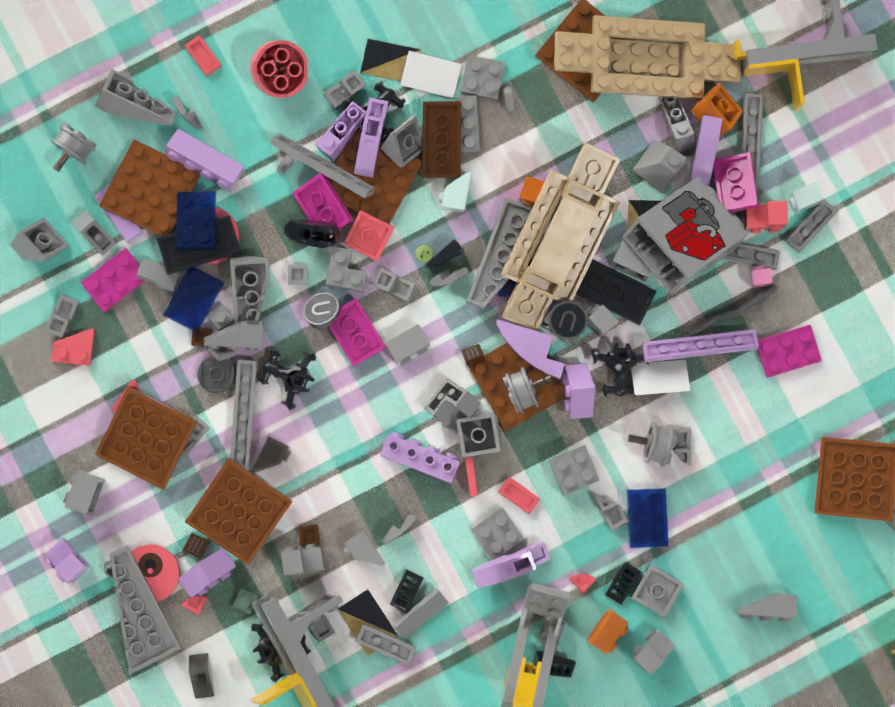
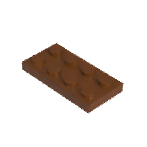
(441, 139)

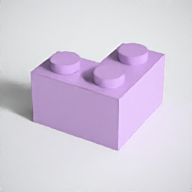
(578, 390)
(67, 561)
(207, 573)

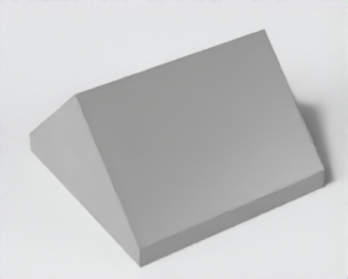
(404, 142)

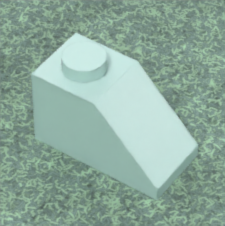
(456, 194)
(806, 197)

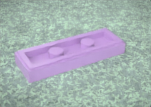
(126, 228)

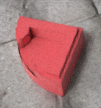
(582, 581)
(195, 603)

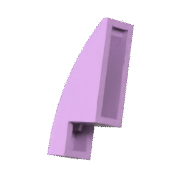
(706, 149)
(531, 347)

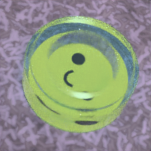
(424, 253)

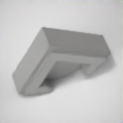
(508, 98)
(286, 163)
(222, 353)

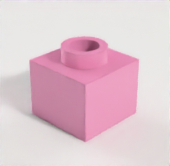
(761, 276)

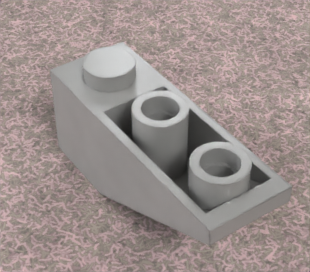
(677, 123)
(242, 334)
(775, 605)

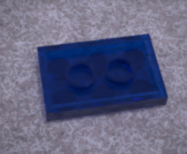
(196, 220)
(193, 299)
(647, 518)

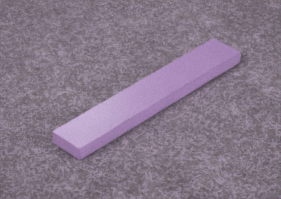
(700, 345)

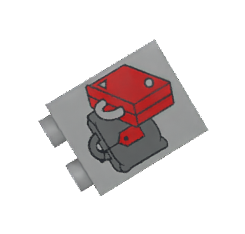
(685, 235)

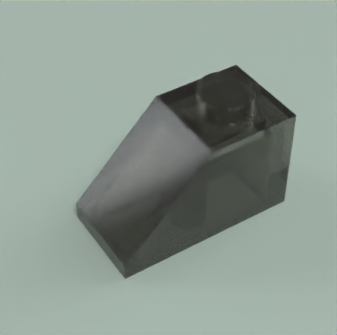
(271, 455)
(201, 675)

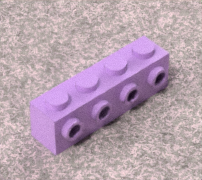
(204, 160)
(420, 458)

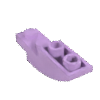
(371, 137)
(511, 566)

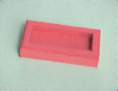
(203, 55)
(471, 476)
(519, 495)

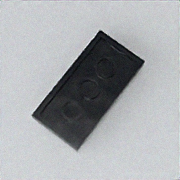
(182, 259)
(616, 292)

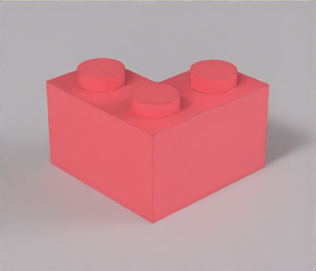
(768, 216)

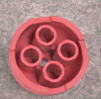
(279, 68)

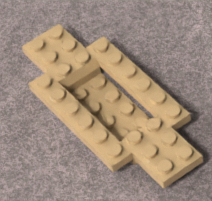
(645, 66)
(568, 242)

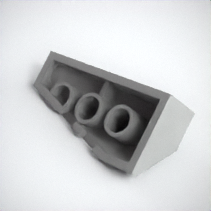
(127, 100)
(249, 284)

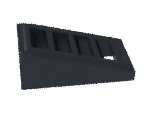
(449, 252)
(635, 571)
(405, 608)
(557, 660)

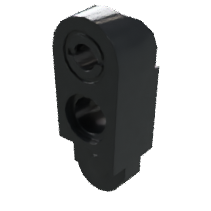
(318, 237)

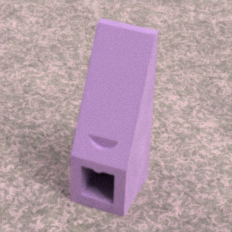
(341, 131)

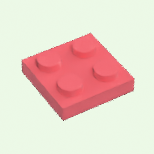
(369, 235)

